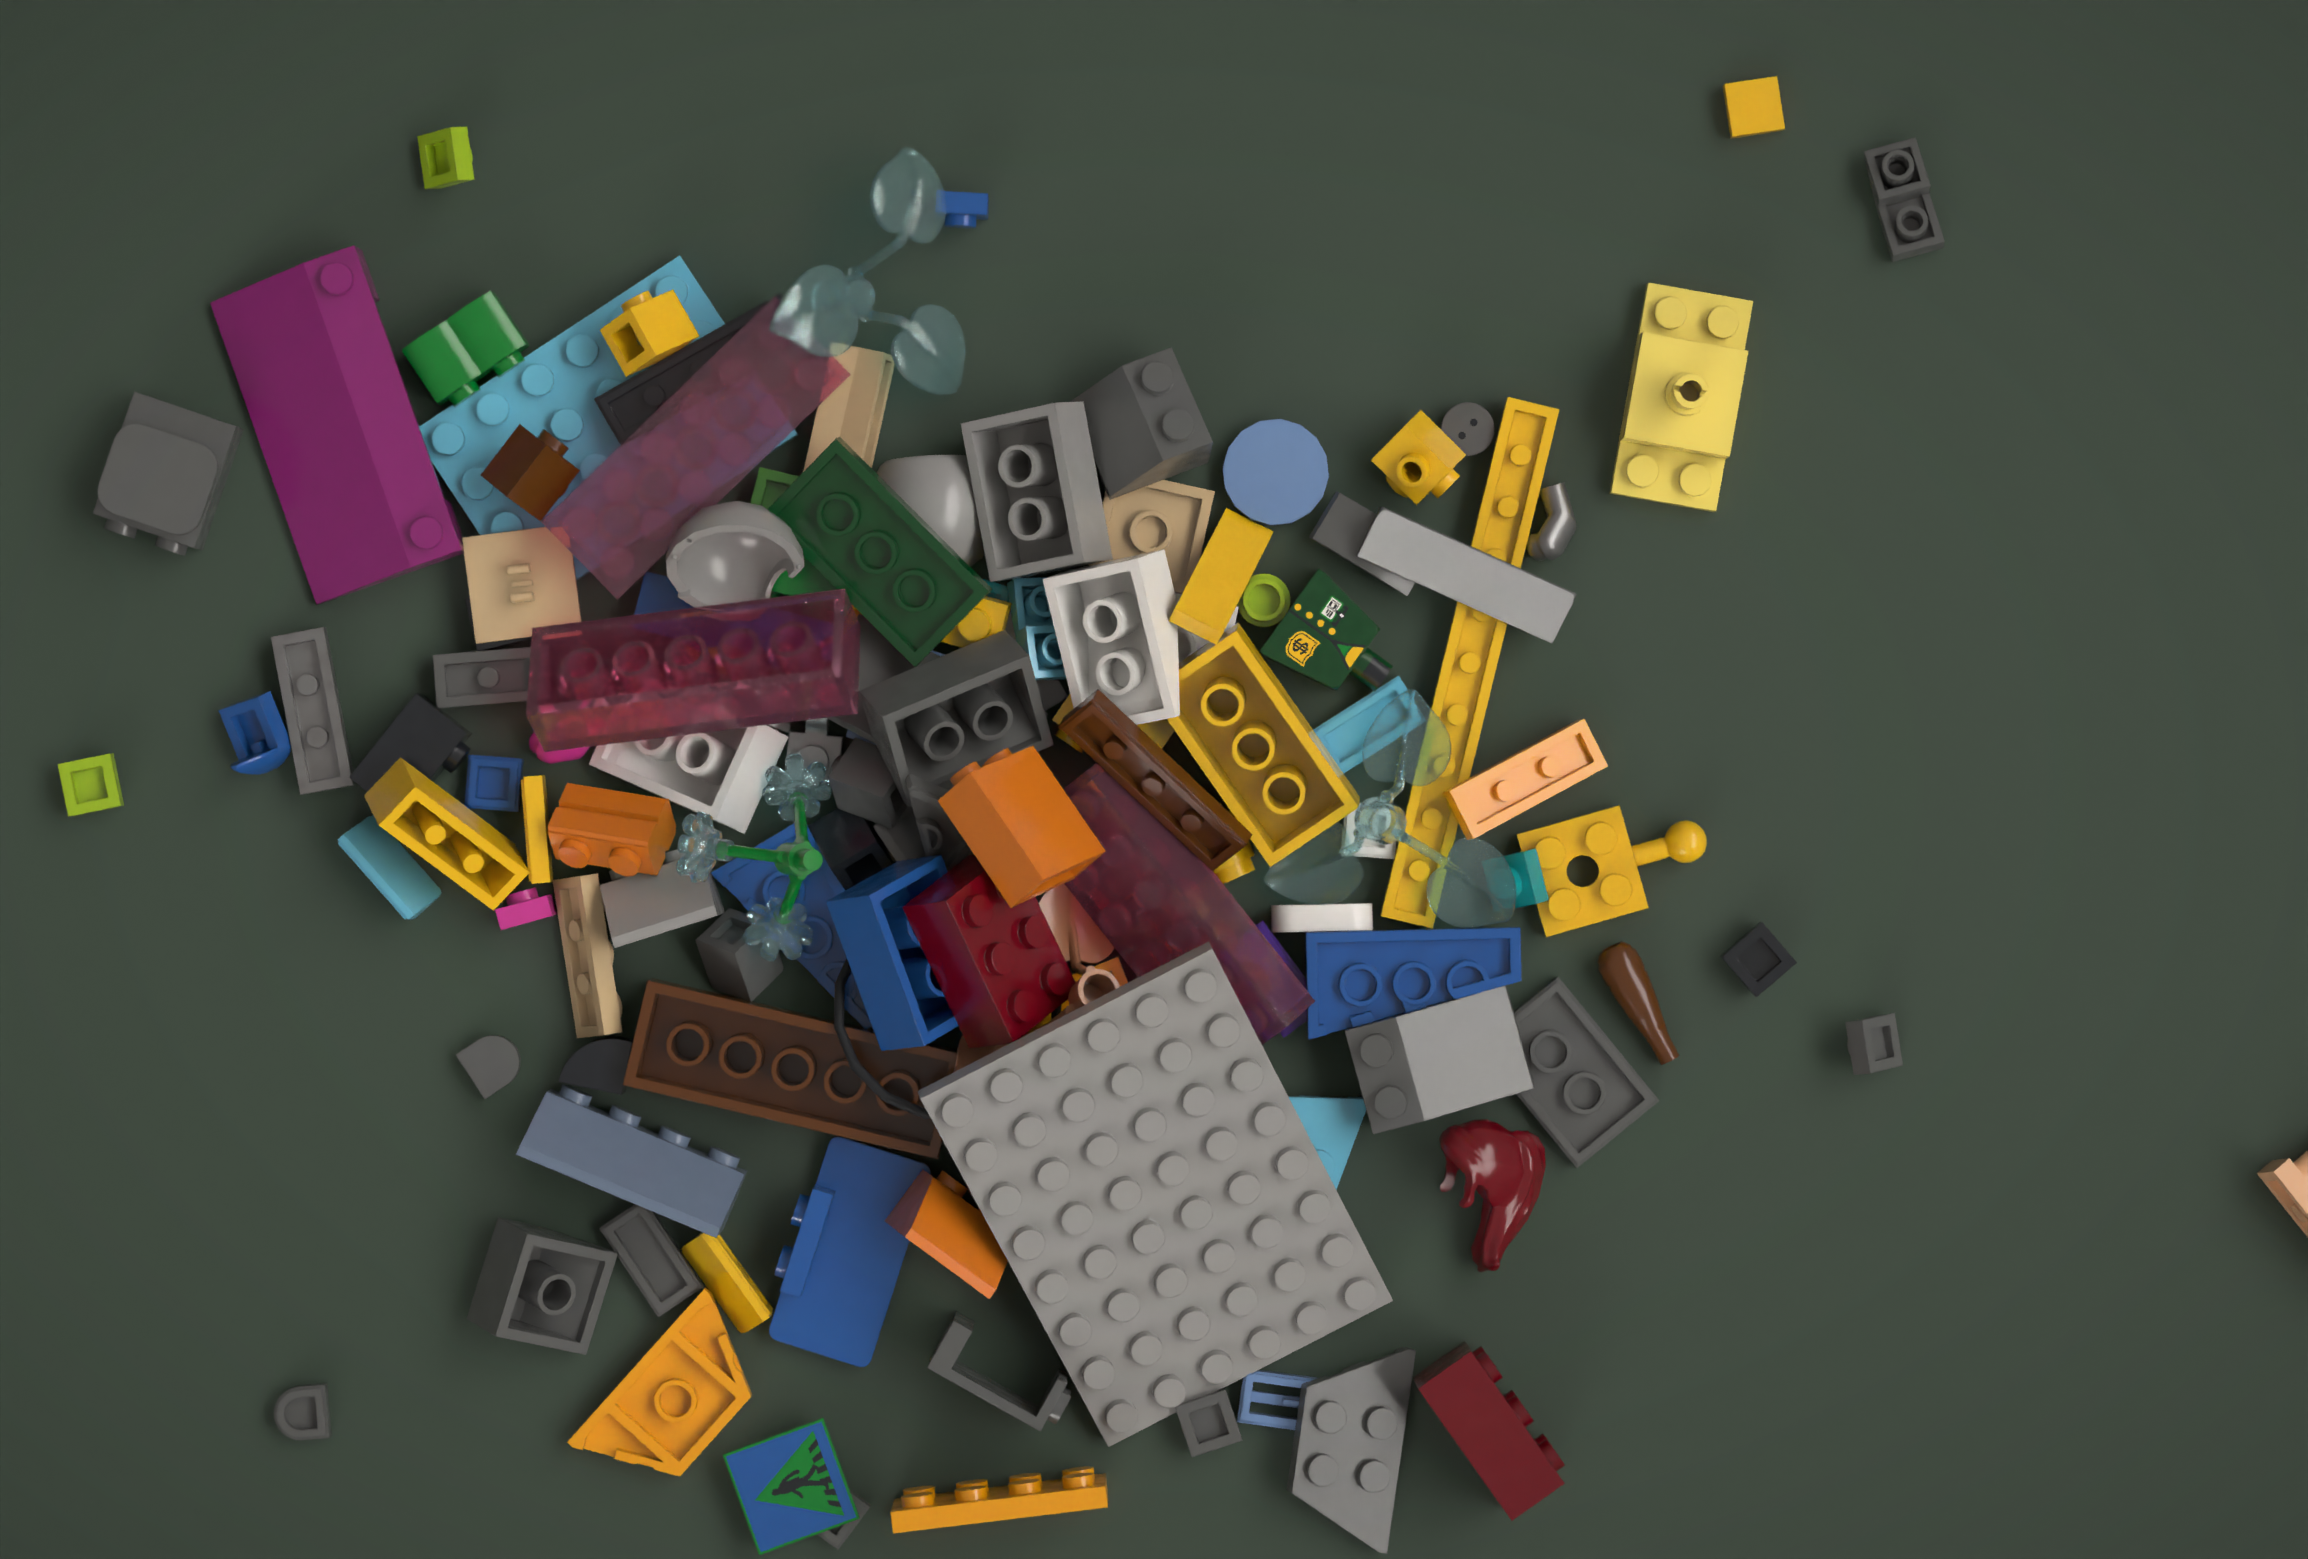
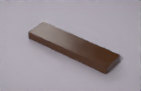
(1155, 780)

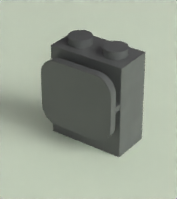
(166, 473)

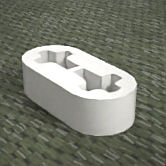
(1321, 917)

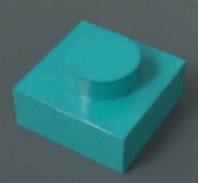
(1527, 878)

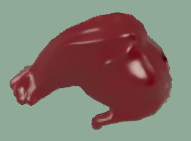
(1506, 1173)

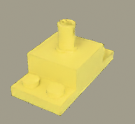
(1682, 397)

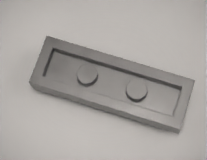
(313, 710)

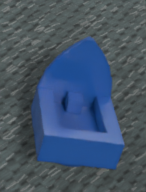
(256, 734)

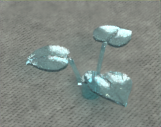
(825, 304)
(1401, 746)

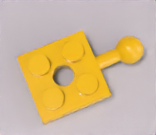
(1618, 882)

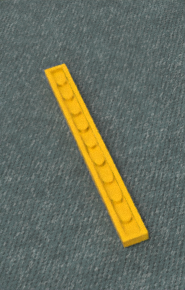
(1472, 651)

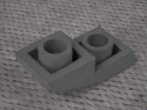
(1903, 199)
(1343, 532)

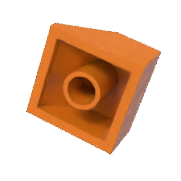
(950, 1230)

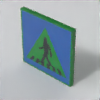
(791, 1486)

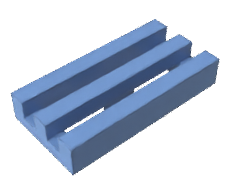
(1248, 1395)

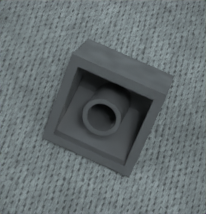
(1144, 424)
(541, 1286)

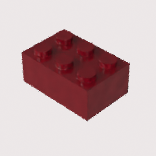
(989, 959)
(1491, 1428)

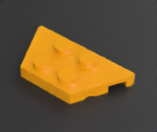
(672, 1396)

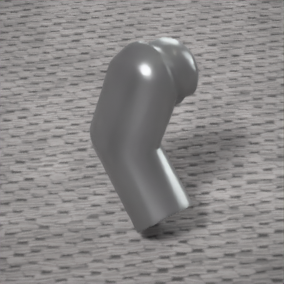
(1557, 528)

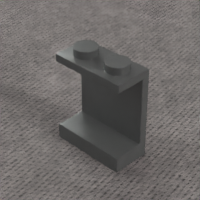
(945, 1363)

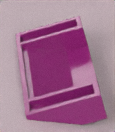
(337, 425)

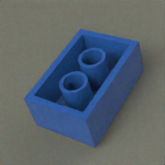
(887, 958)

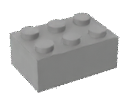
(1036, 491)

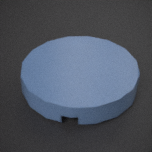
(1275, 472)

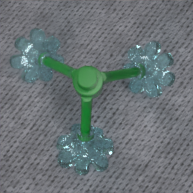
(781, 921)

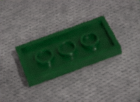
(879, 552)

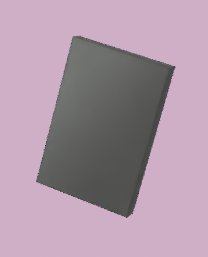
(1579, 1077)

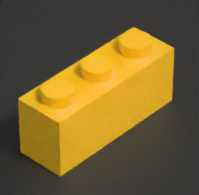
(446, 834)

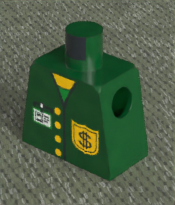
(1327, 638)

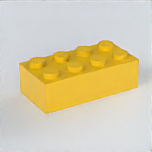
(1258, 747)

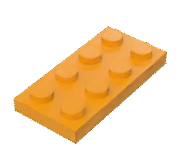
(1021, 1498)

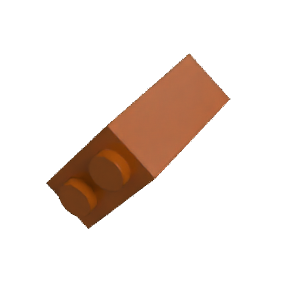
(1020, 824)

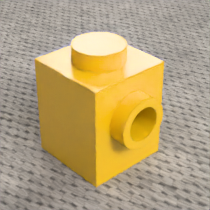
(658, 326)
(1419, 459)

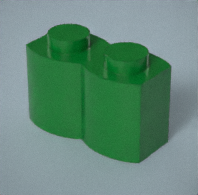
(467, 349)

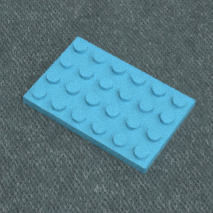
(551, 393)

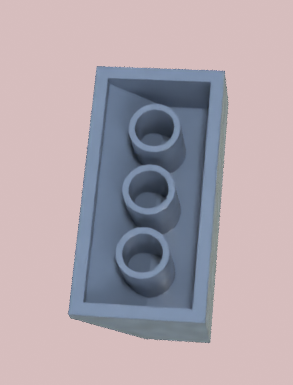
(633, 1161)

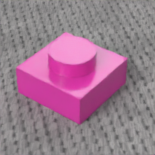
(525, 908)

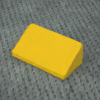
(727, 1281)

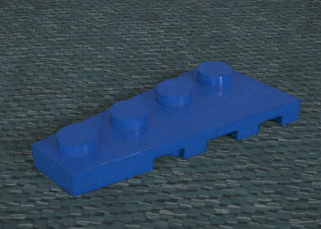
(759, 881)
(1395, 972)

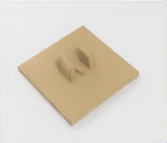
(519, 583)

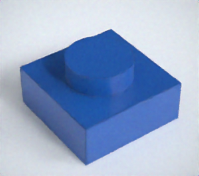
(965, 209)

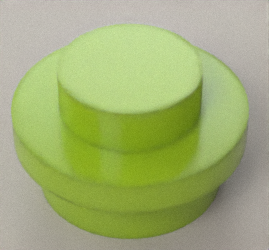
(1264, 600)

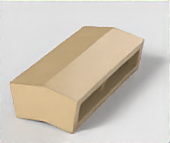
(856, 406)

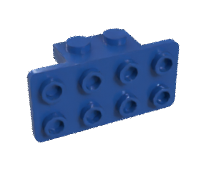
(844, 1253)

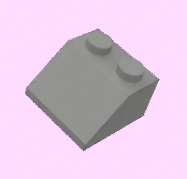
(656, 904)

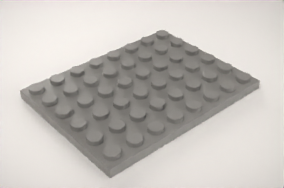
(1156, 1194)

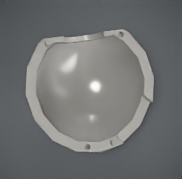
(942, 496)
(731, 554)

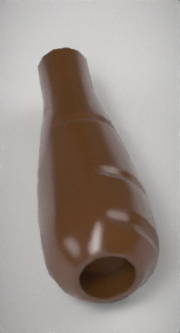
(1634, 992)

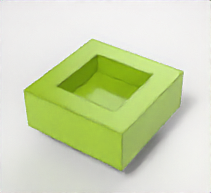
(445, 157)
(90, 784)

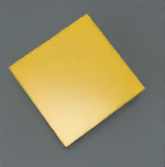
(1753, 107)

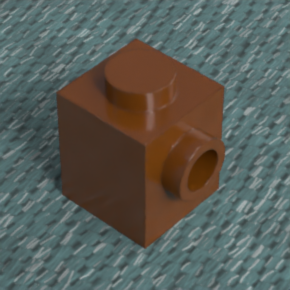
(531, 470)

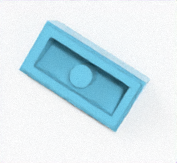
(390, 868)

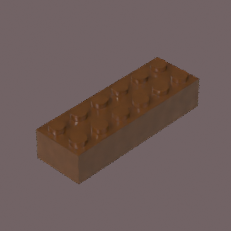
(781, 1066)

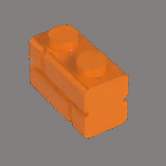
(611, 830)

